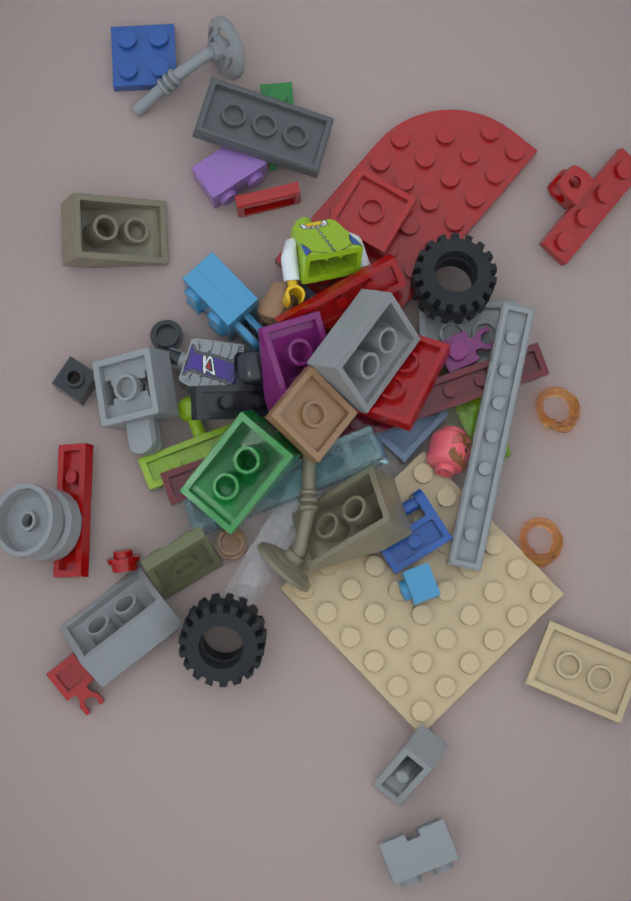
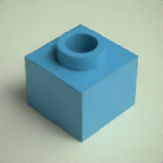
(418, 585)

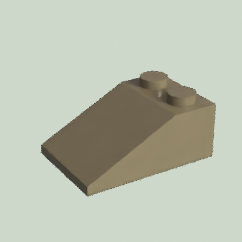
(113, 231)
(355, 520)

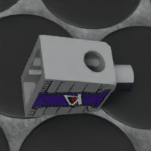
(205, 362)

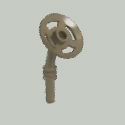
(288, 561)

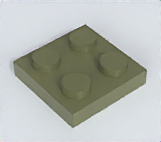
(181, 562)

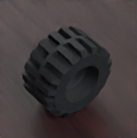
(459, 254)
(219, 665)

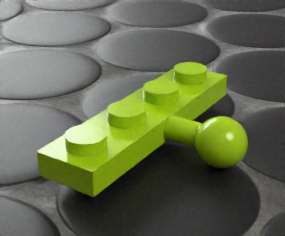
(183, 452)

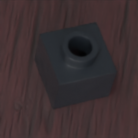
(83, 388)

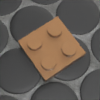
(311, 414)

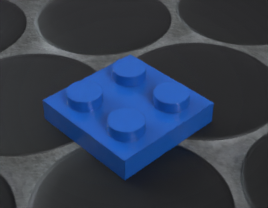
(142, 55)

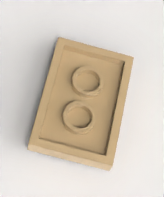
(582, 672)

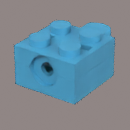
(223, 300)

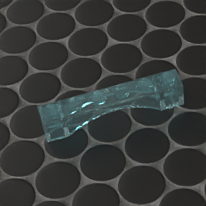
(342, 461)

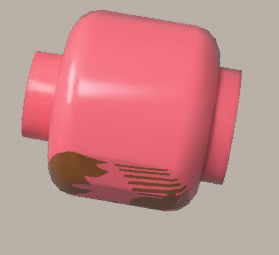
(448, 451)

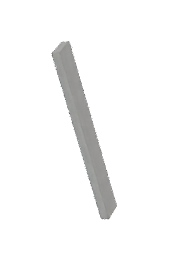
(490, 436)

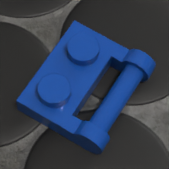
(426, 536)

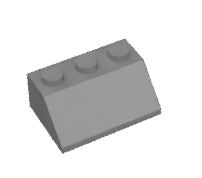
(365, 348)
(120, 627)

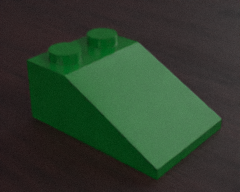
(240, 471)

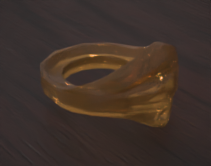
(574, 410)
(541, 560)

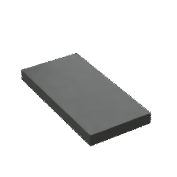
(263, 127)

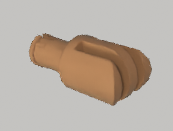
(272, 304)

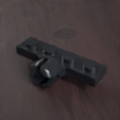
(228, 401)

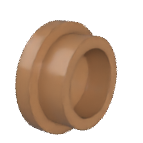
(231, 546)

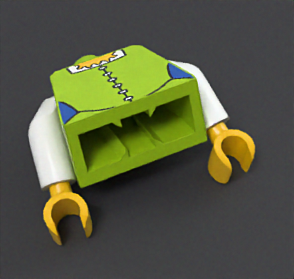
(319, 253)

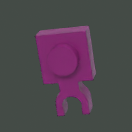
(464, 349)

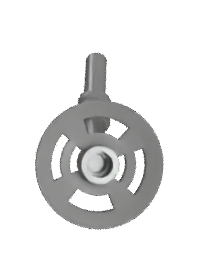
(215, 51)

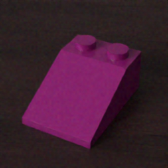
(285, 352)

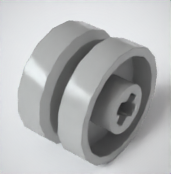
(38, 522)

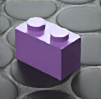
(227, 174)

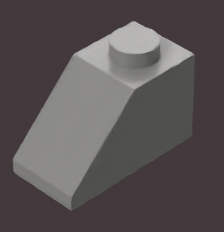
(410, 765)

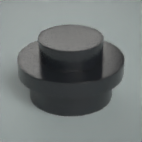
(166, 335)

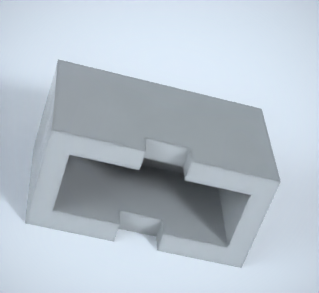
(419, 853)

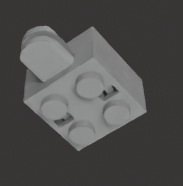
(136, 394)

